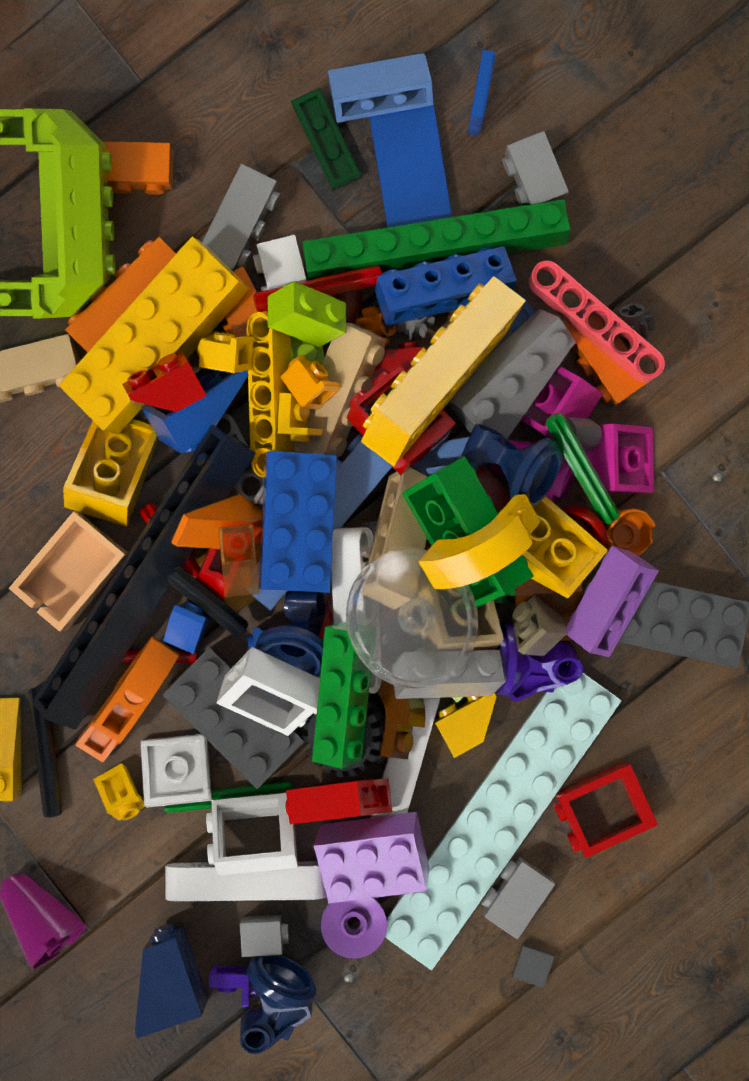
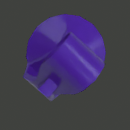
(535, 673)

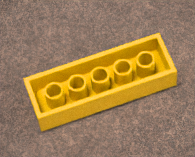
(165, 319)
(440, 370)

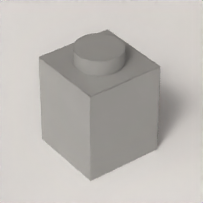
(263, 935)

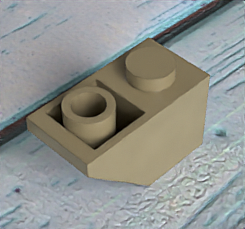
(537, 627)

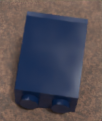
(169, 982)

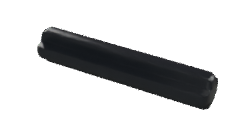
(204, 598)

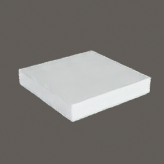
(175, 770)

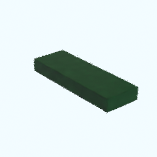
(326, 139)

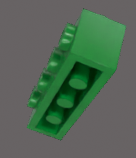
(340, 701)

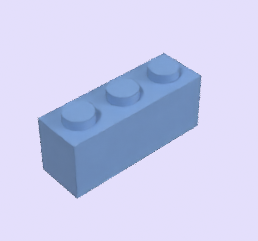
(381, 87)

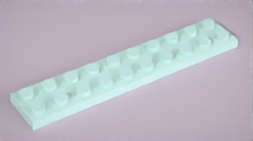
(499, 817)

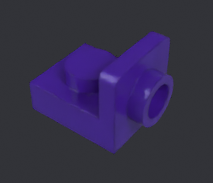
(230, 978)

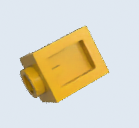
(293, 419)
(119, 793)

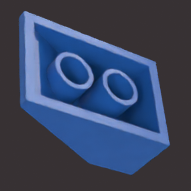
(188, 426)

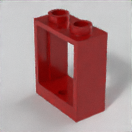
(437, 432)
(634, 793)
(338, 801)

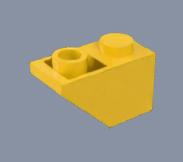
(465, 725)

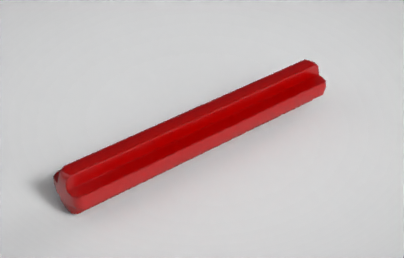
(329, 285)

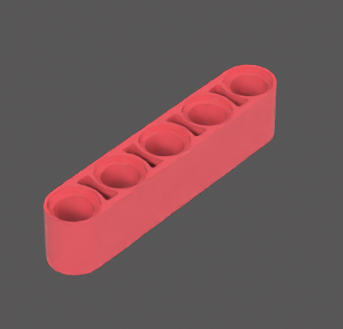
(588, 306)

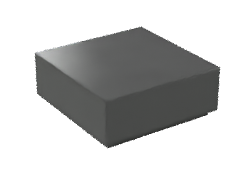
(533, 965)

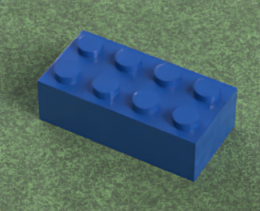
(297, 521)

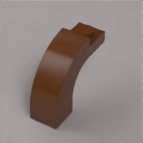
(399, 722)

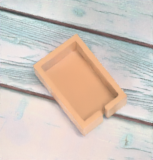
(69, 571)

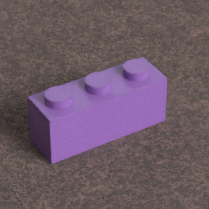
(610, 601)

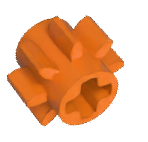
(374, 322)

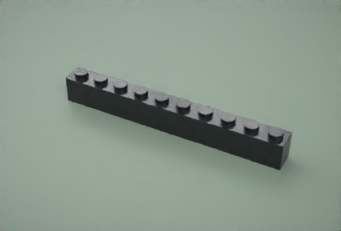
(139, 582)

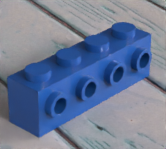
(440, 285)

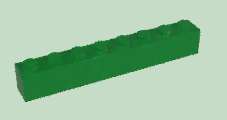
(433, 241)

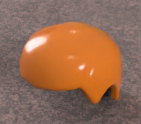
(631, 531)

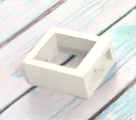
(274, 677)
(250, 808)

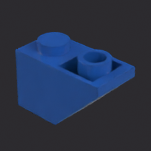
(187, 626)

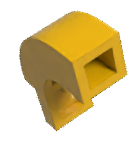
(484, 552)

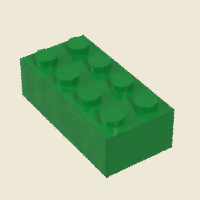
(454, 506)

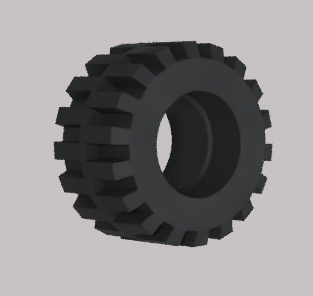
(372, 740)

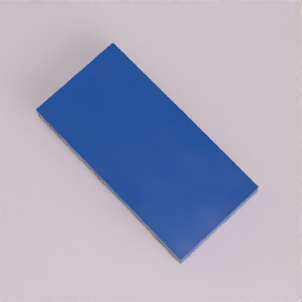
(410, 166)

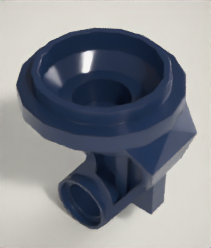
(526, 469)
(298, 641)
(286, 1001)

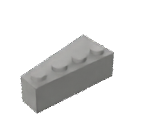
(513, 375)

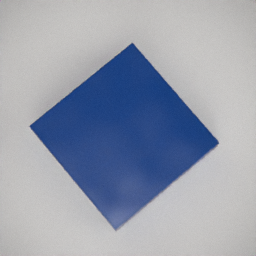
(481, 92)

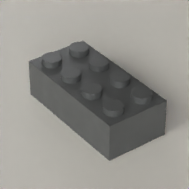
(689, 624)
(244, 742)

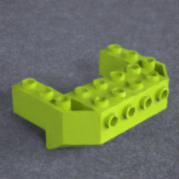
(72, 213)

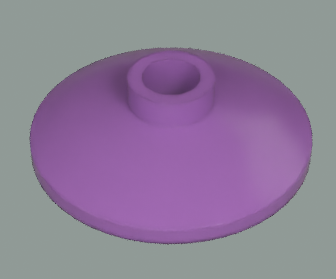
(352, 941)

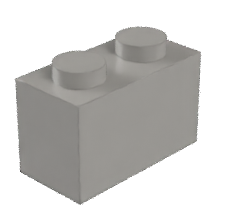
(534, 170)
(517, 896)

